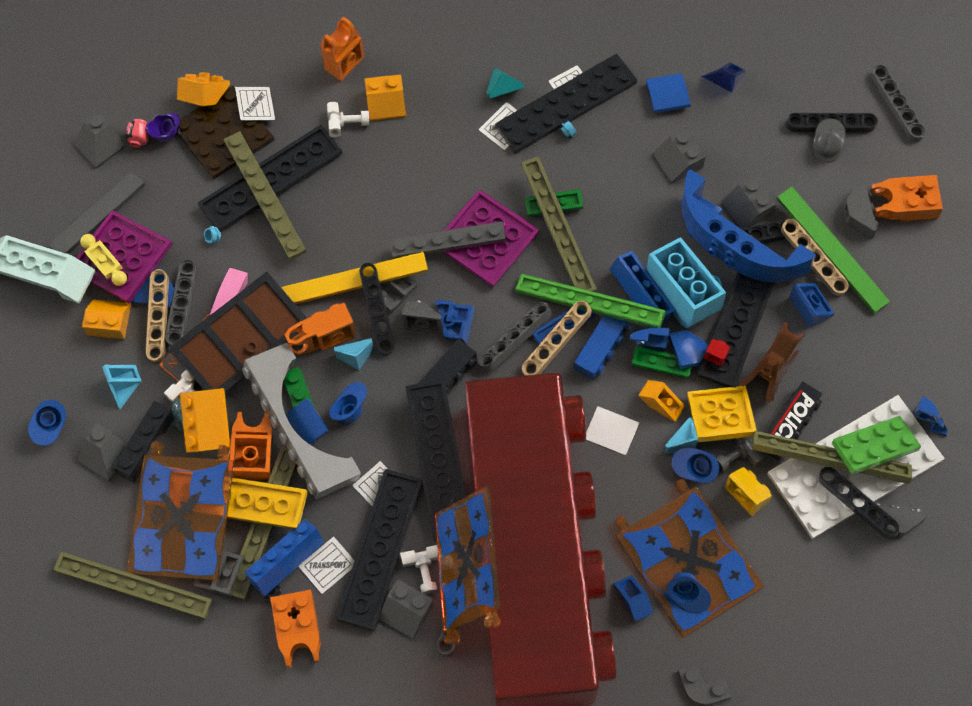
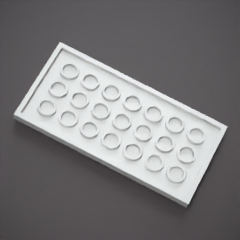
(819, 508)

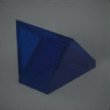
(726, 76)

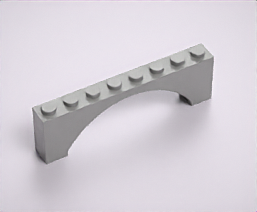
(321, 470)

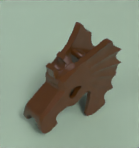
(777, 361)

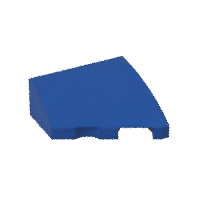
(455, 320)
(652, 338)
(928, 412)

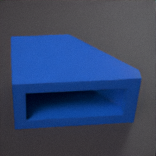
(634, 598)

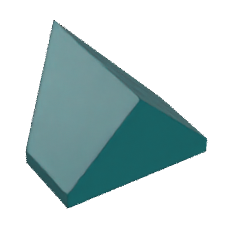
(502, 83)

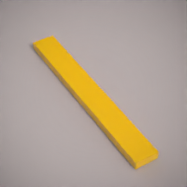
(351, 279)

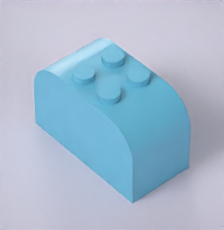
(685, 283)

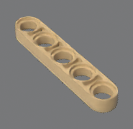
(823, 261)
(159, 324)
(560, 330)

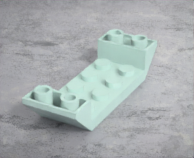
(45, 268)

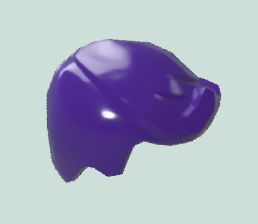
(163, 127)

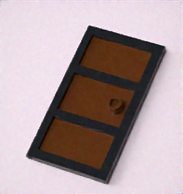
(237, 331)

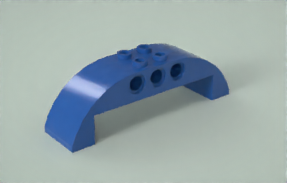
(734, 245)

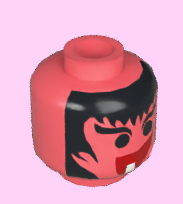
(136, 133)

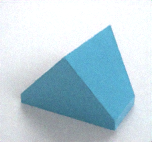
(354, 353)
(122, 381)
(684, 437)

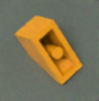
(661, 399)

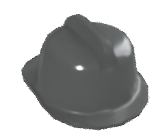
(828, 140)

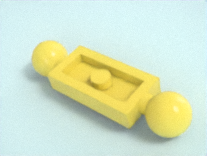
(103, 259)

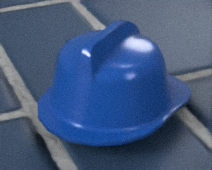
(348, 405)
(46, 422)
(695, 465)
(688, 592)

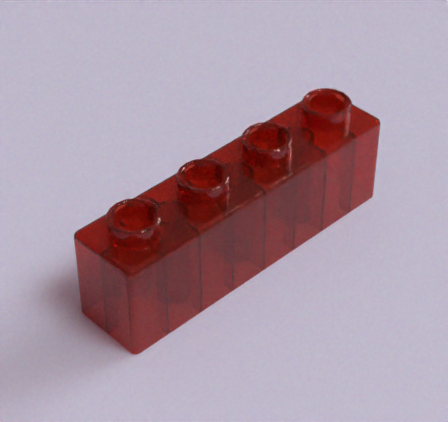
(545, 579)

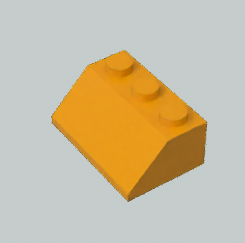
(205, 420)

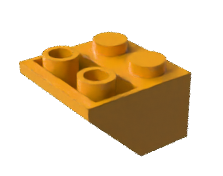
(201, 89)

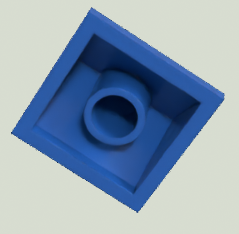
(810, 303)

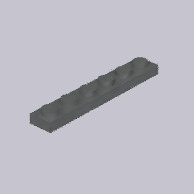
(448, 240)

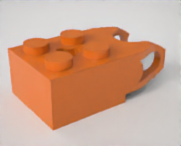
(342, 49)
(909, 198)
(322, 330)
(254, 443)
(297, 632)

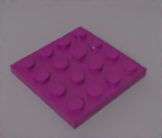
(134, 248)
(491, 260)

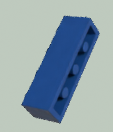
(640, 284)
(600, 347)
(284, 557)

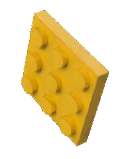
(721, 413)

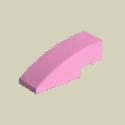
(232, 284)

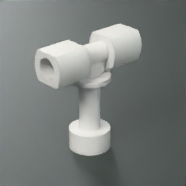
(338, 119)
(183, 386)
(422, 561)

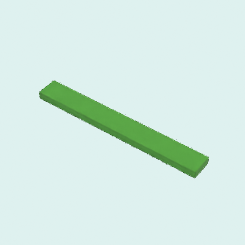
(833, 249)
(599, 303)

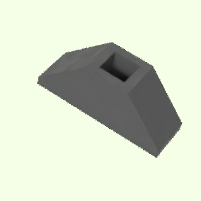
(860, 211)
(906, 519)

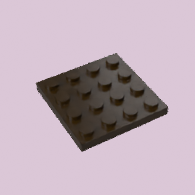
(209, 125)

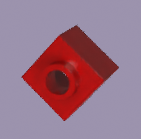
(717, 352)

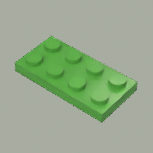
(876, 445)

